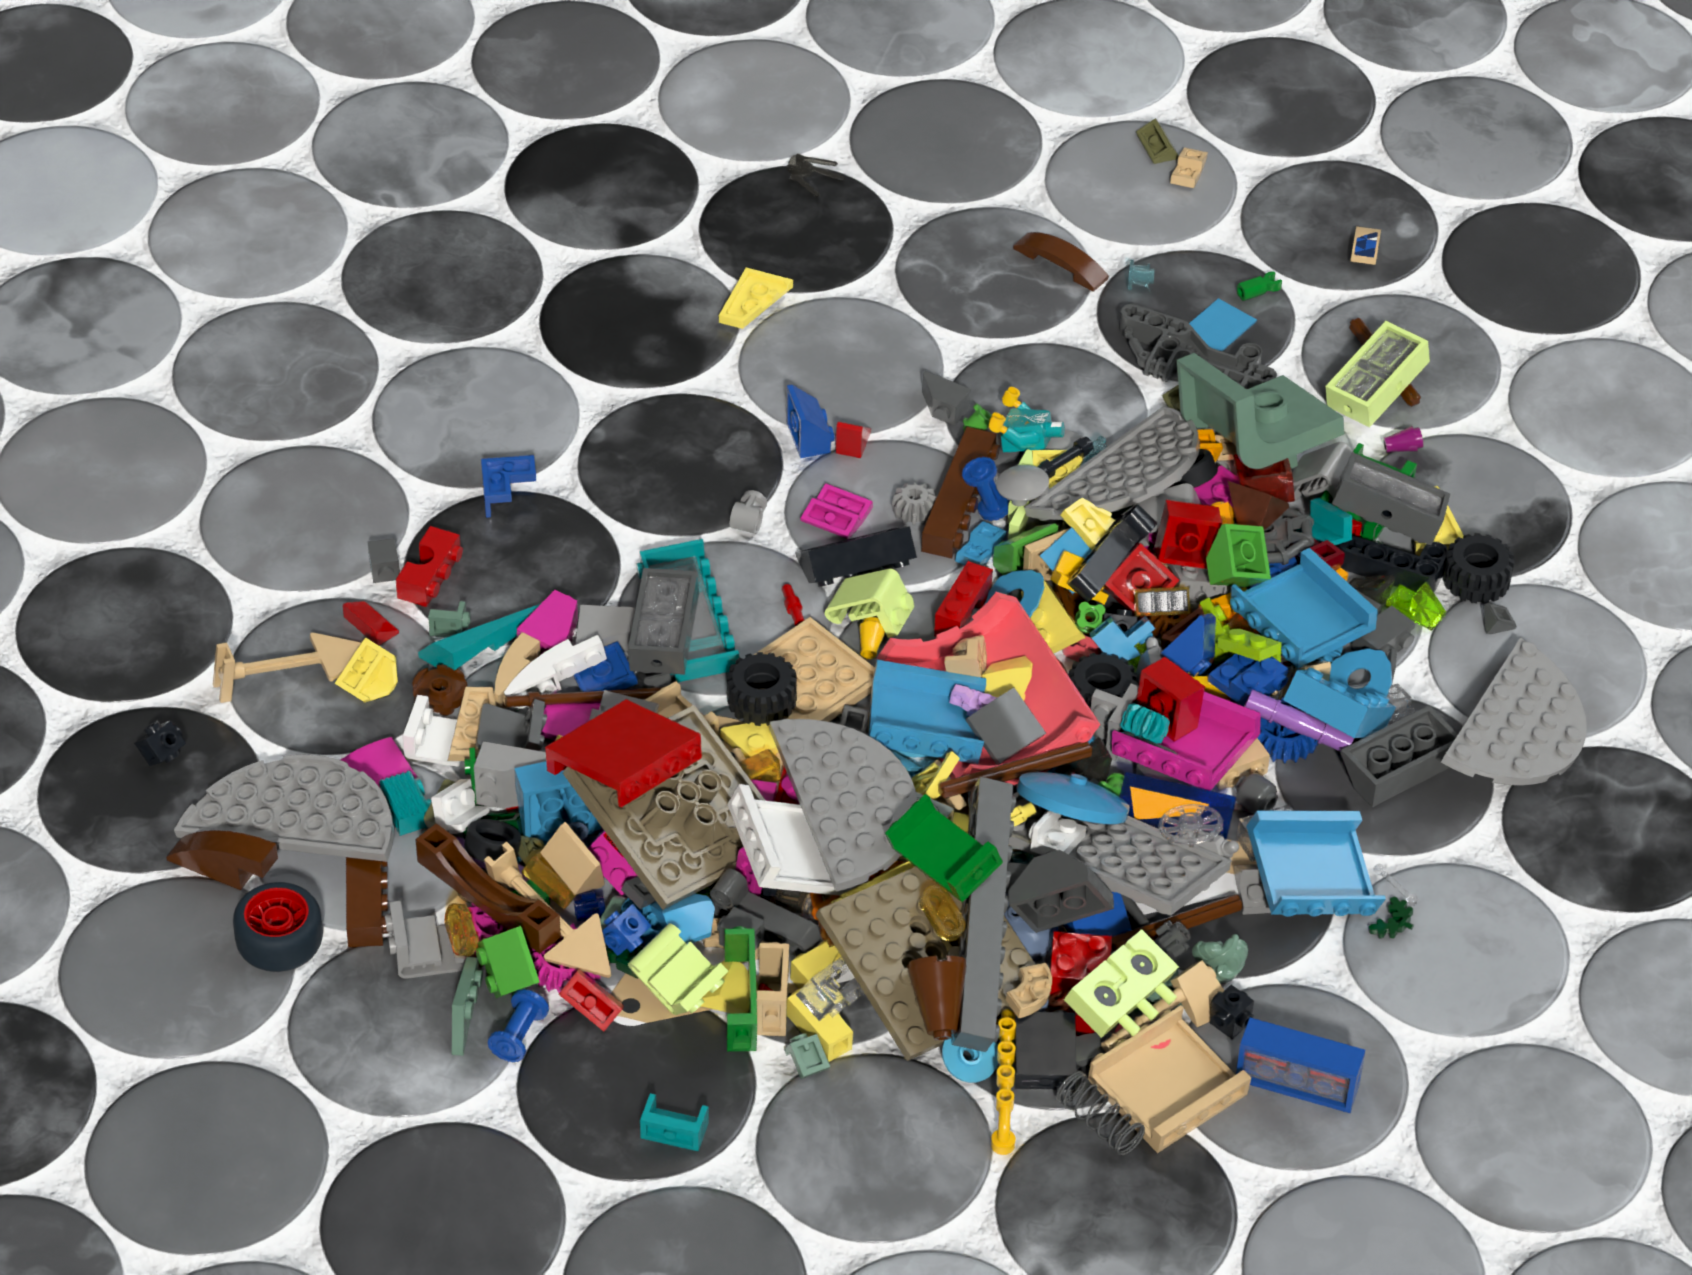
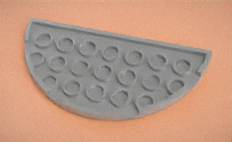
(1127, 470)
(1523, 724)
(847, 792)
(300, 806)

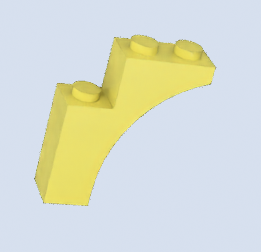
(833, 1032)

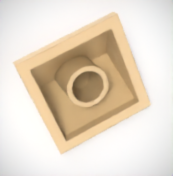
(573, 861)

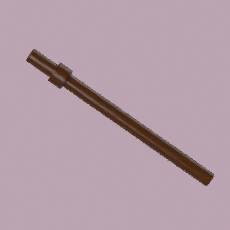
(574, 697)

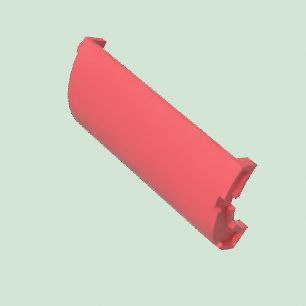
(1007, 636)

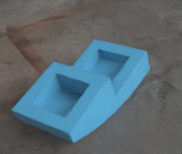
(981, 544)

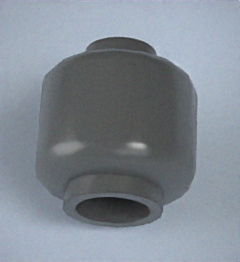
(1256, 793)

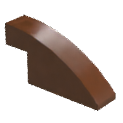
(225, 856)

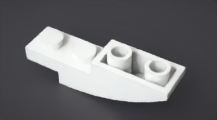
(555, 665)

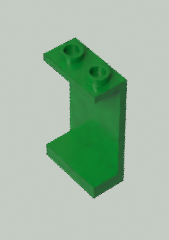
(942, 849)
(742, 1026)

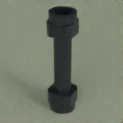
(1080, 448)

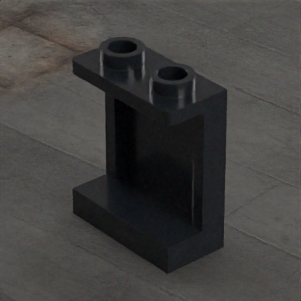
(1045, 1050)

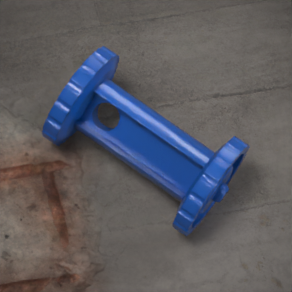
(980, 474)
(508, 1043)

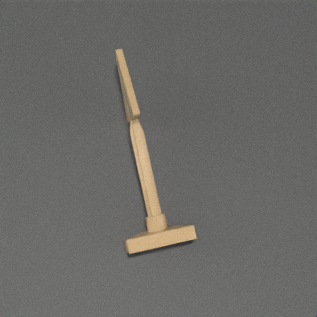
(330, 652)
(581, 947)

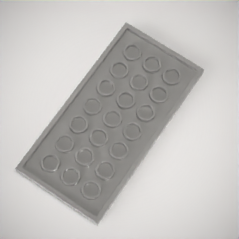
(1137, 860)

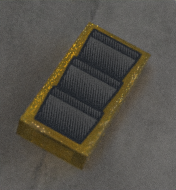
(1161, 601)

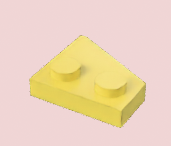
(1088, 521)
(749, 738)
(928, 780)

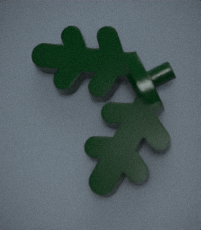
(1399, 912)

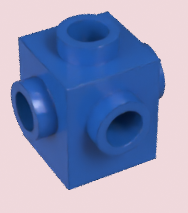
(625, 929)

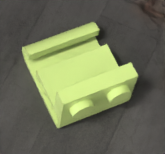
(873, 595)
(676, 971)

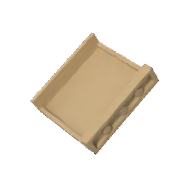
(1169, 1086)

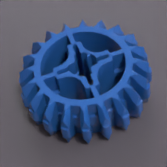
(1283, 742)

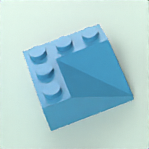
(1331, 703)
(548, 802)

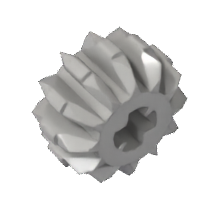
(913, 503)

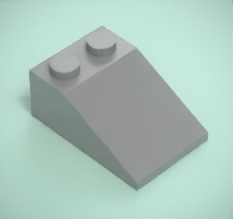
(496, 773)

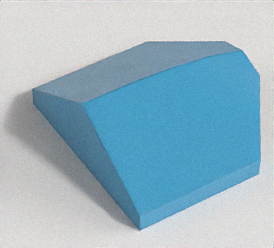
(691, 916)

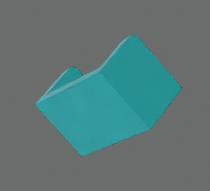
(673, 1127)

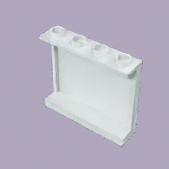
(779, 844)

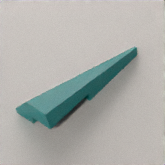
(462, 647)

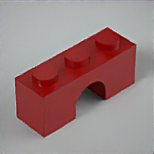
(422, 582)
(966, 593)

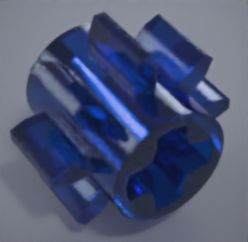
(588, 906)

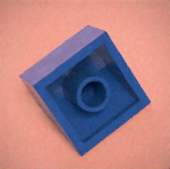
(807, 424)
(1194, 646)
(1105, 923)

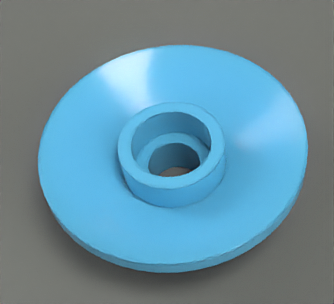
(971, 1071)

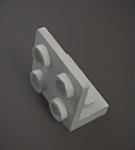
(1198, 584)

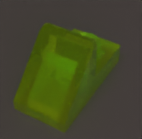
(1418, 606)

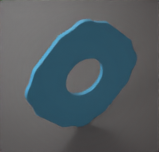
(1028, 580)
(1372, 660)

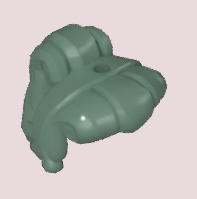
(1224, 959)

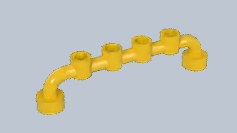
(1003, 1139)

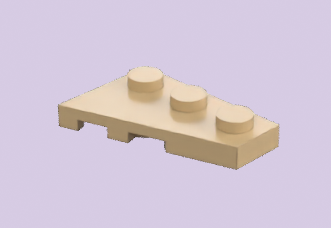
(468, 721)

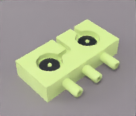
(1124, 984)

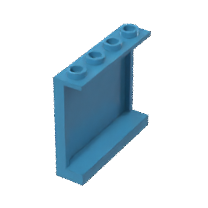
(1306, 610)
(914, 711)
(1312, 863)

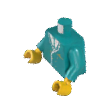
(1024, 426)

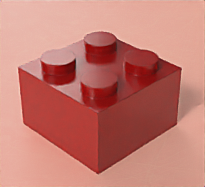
(1187, 533)
(1138, 571)
(1172, 694)
(1076, 957)

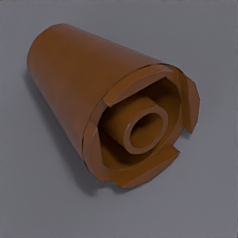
(939, 992)

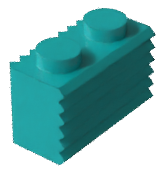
(405, 802)

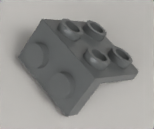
(511, 728)

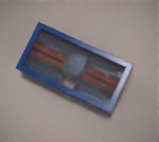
(1301, 1065)

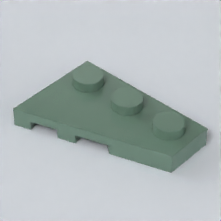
(463, 1004)

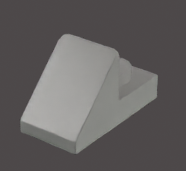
(1251, 889)

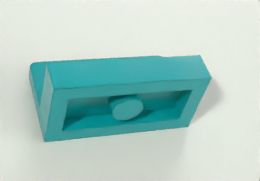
(1329, 523)

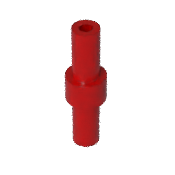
(792, 604)

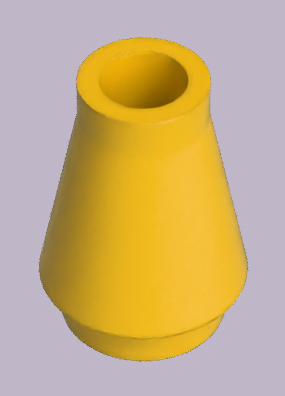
(870, 637)

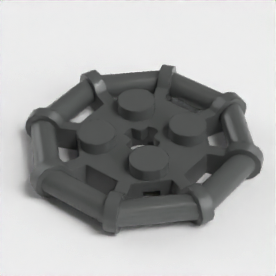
(1281, 534)

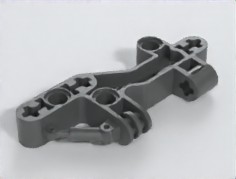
(1177, 338)

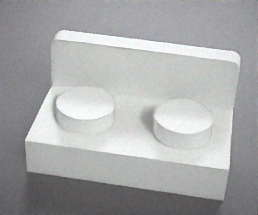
(456, 808)
(1055, 834)

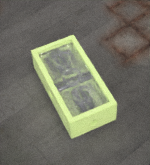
(1377, 374)

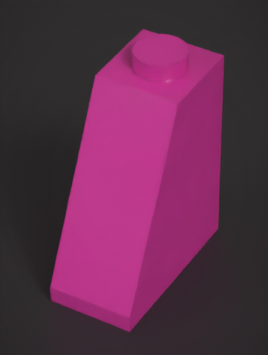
(552, 621)

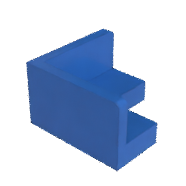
(500, 472)

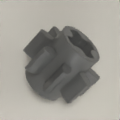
(1173, 938)

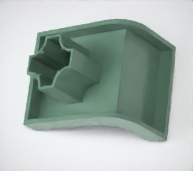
(1264, 421)

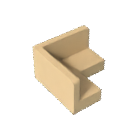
(972, 663)

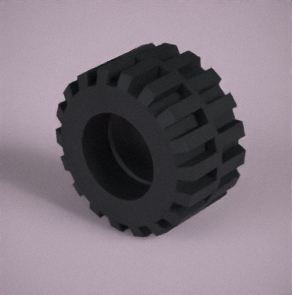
(1478, 568)
(1102, 673)
(759, 704)

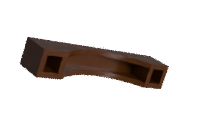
(450, 862)

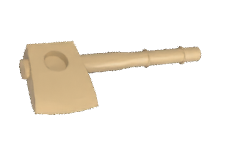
(1193, 989)

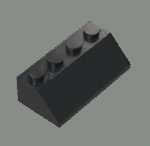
(857, 555)

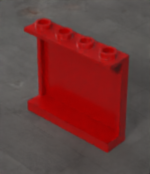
(626, 750)

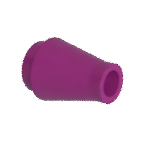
(1404, 441)

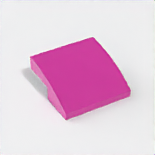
(837, 511)
(566, 718)
(379, 760)

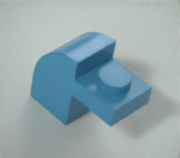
(1114, 641)

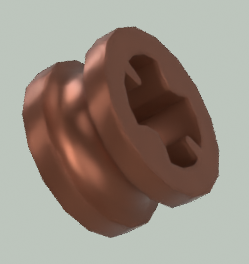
(1057, 1001)

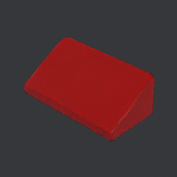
(369, 622)
(591, 1000)

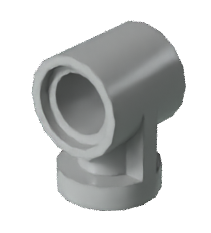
(749, 513)

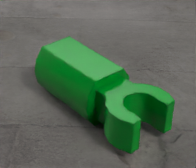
(1258, 286)

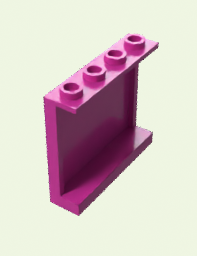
(1205, 753)

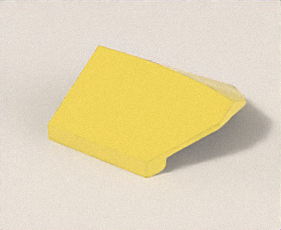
(369, 673)
(1008, 675)
(733, 993)

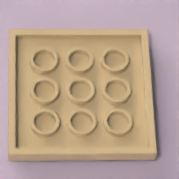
(825, 670)

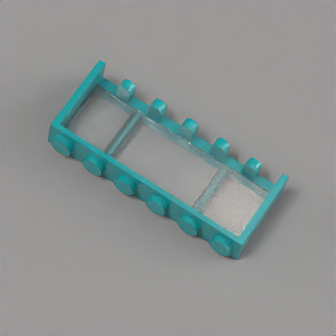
(711, 645)

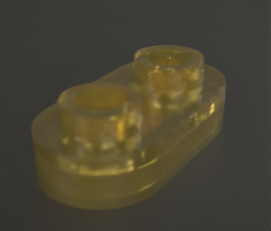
(943, 914)
(461, 930)

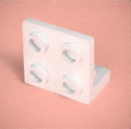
(428, 736)

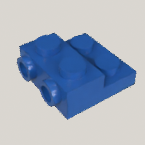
(1241, 675)

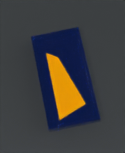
(1153, 797)

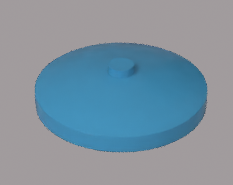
(1073, 797)

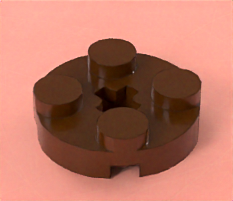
(440, 701)

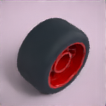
(277, 926)

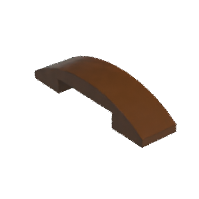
(1064, 254)

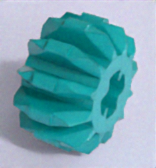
(1145, 723)

